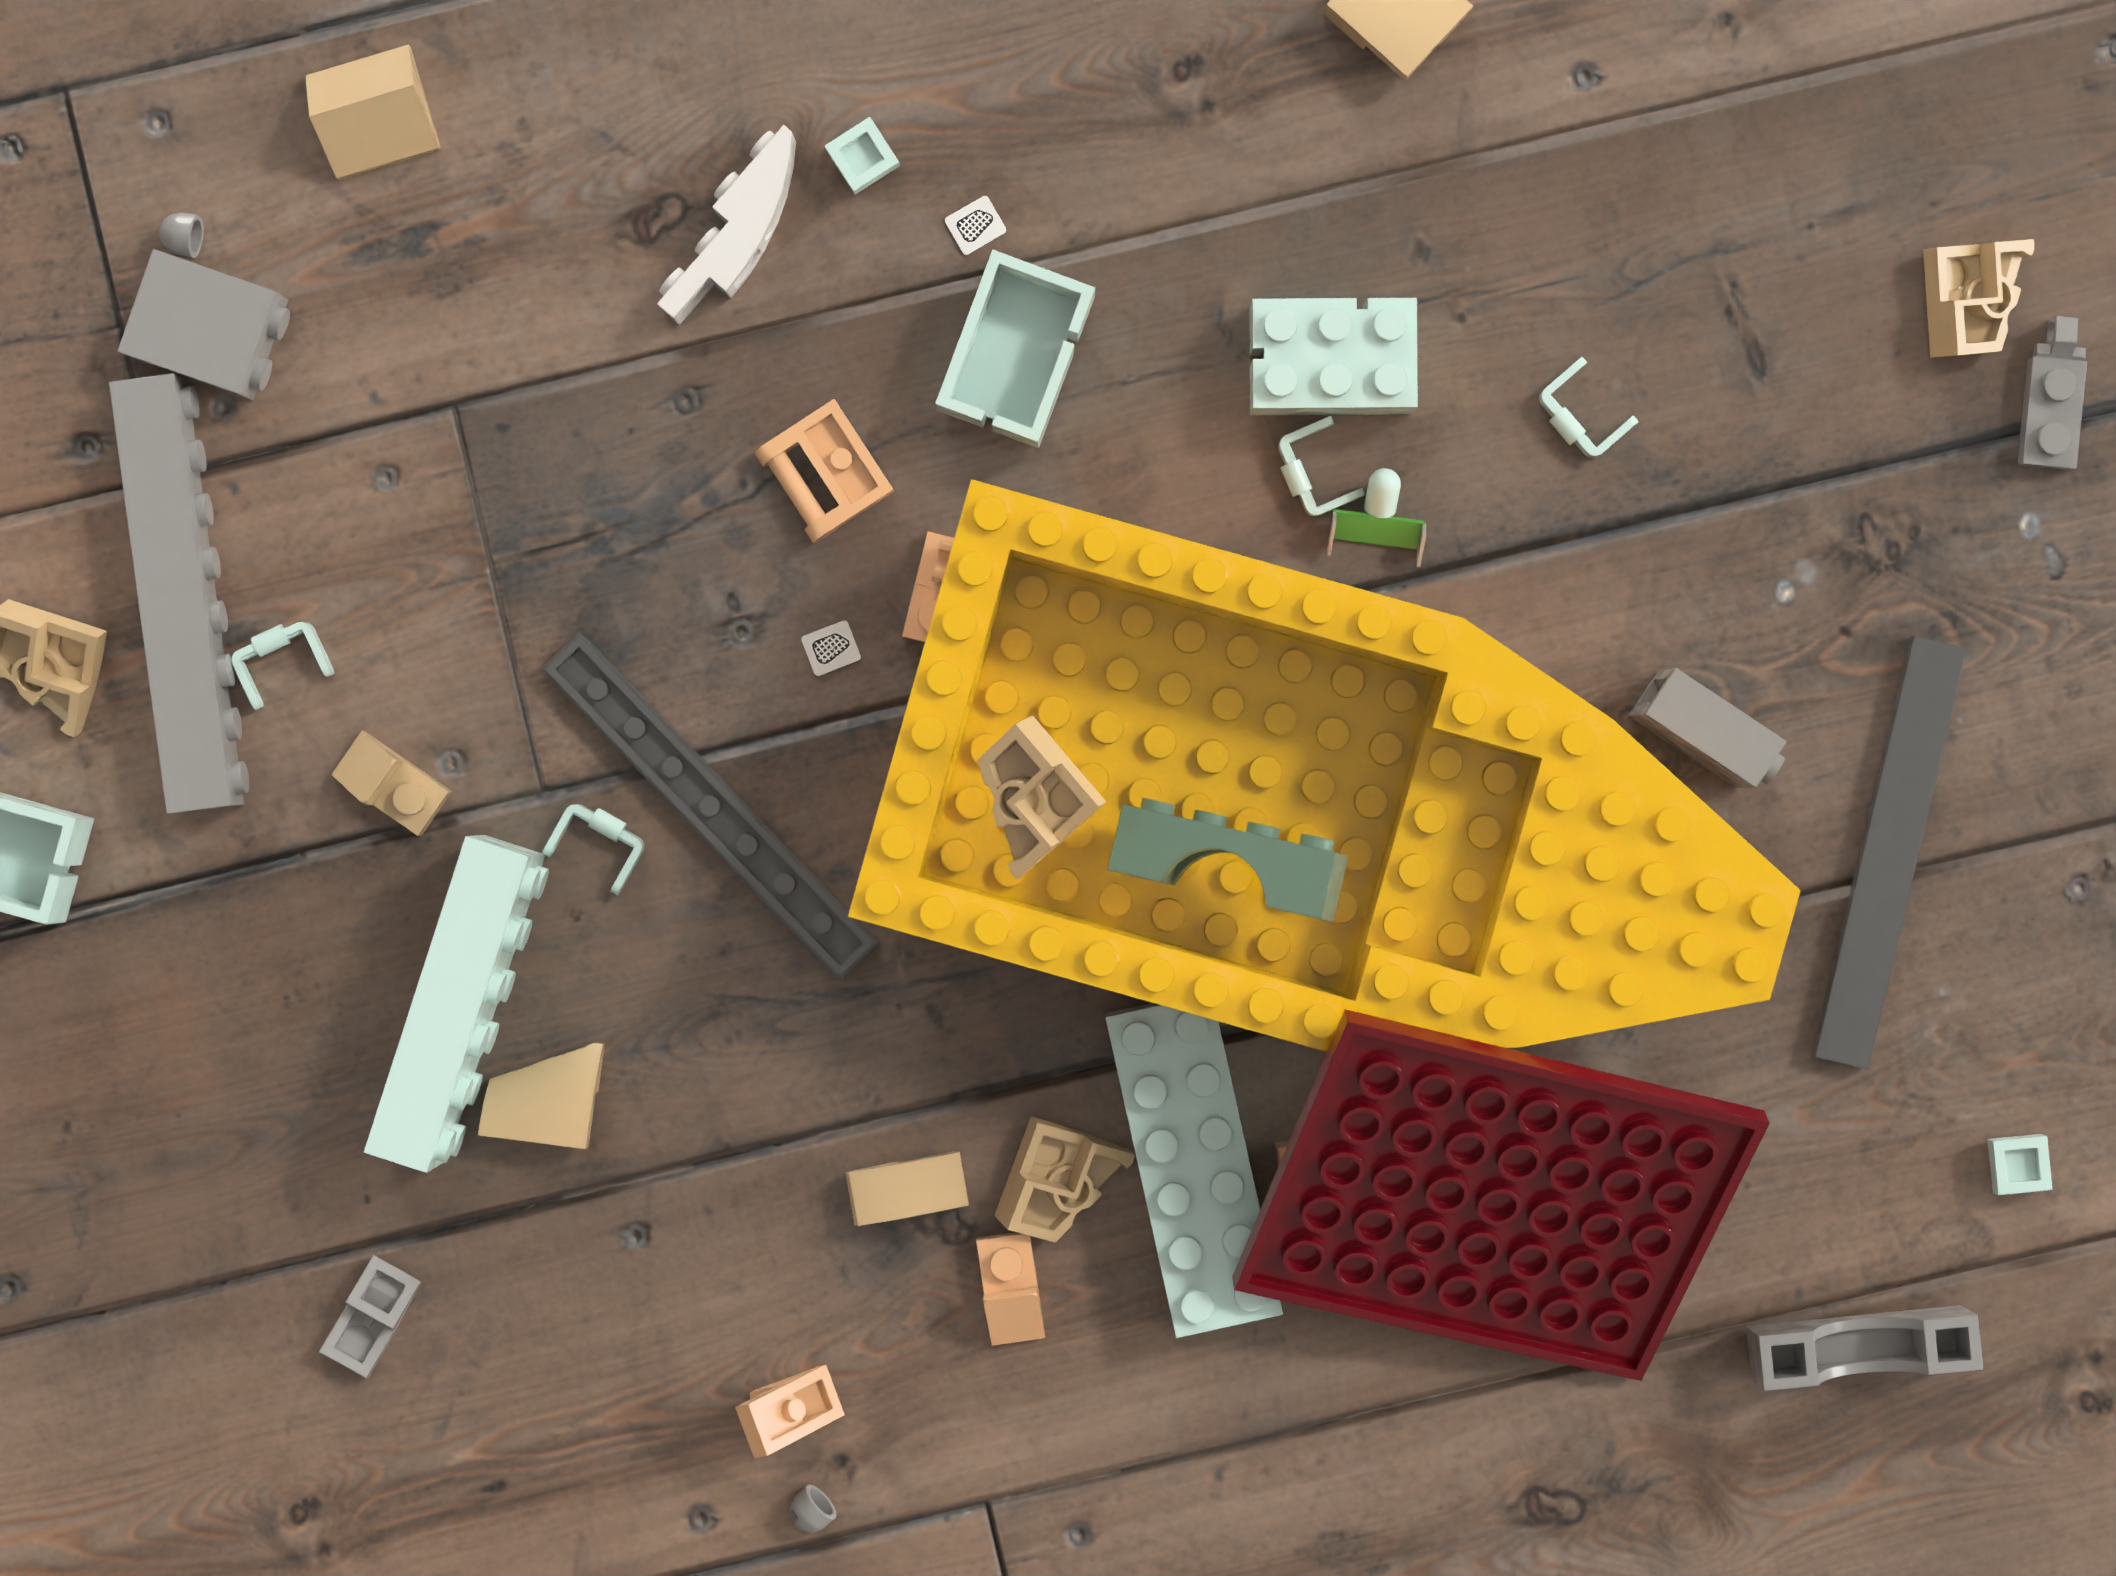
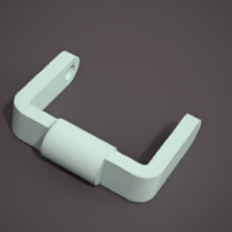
(1568, 426)
(1297, 478)
(270, 641)
(607, 826)

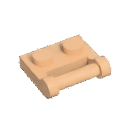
(840, 462)

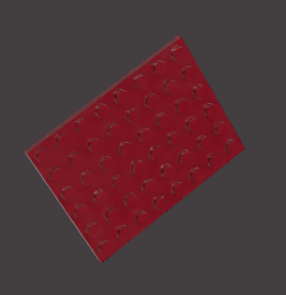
(1496, 1196)

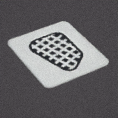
(975, 225)
(831, 648)

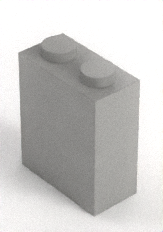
(205, 325)
(1709, 729)

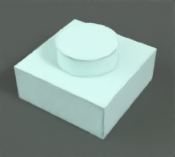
(862, 155)
(2019, 1164)

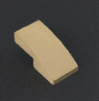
(907, 1188)

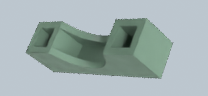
(1294, 876)

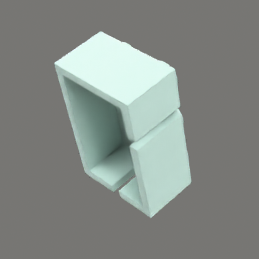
(1015, 348)
(1333, 357)
(36, 856)

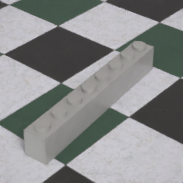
(178, 593)

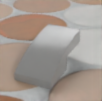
(370, 1316)

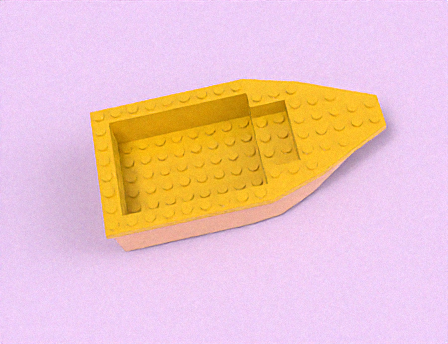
(1500, 834)

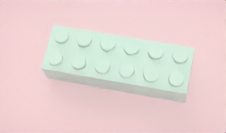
(456, 1003)
(1189, 1161)

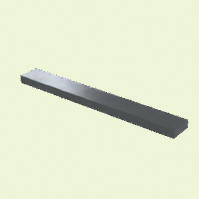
(709, 805)
(1889, 852)

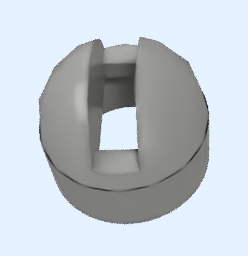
(182, 234)
(811, 1510)

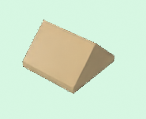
(371, 112)

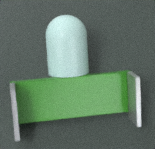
(1377, 524)

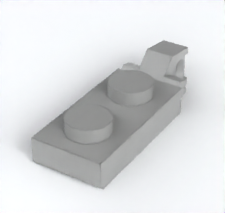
(2053, 399)

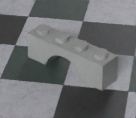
(1898, 1341)

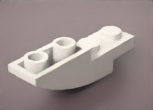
(751, 211)

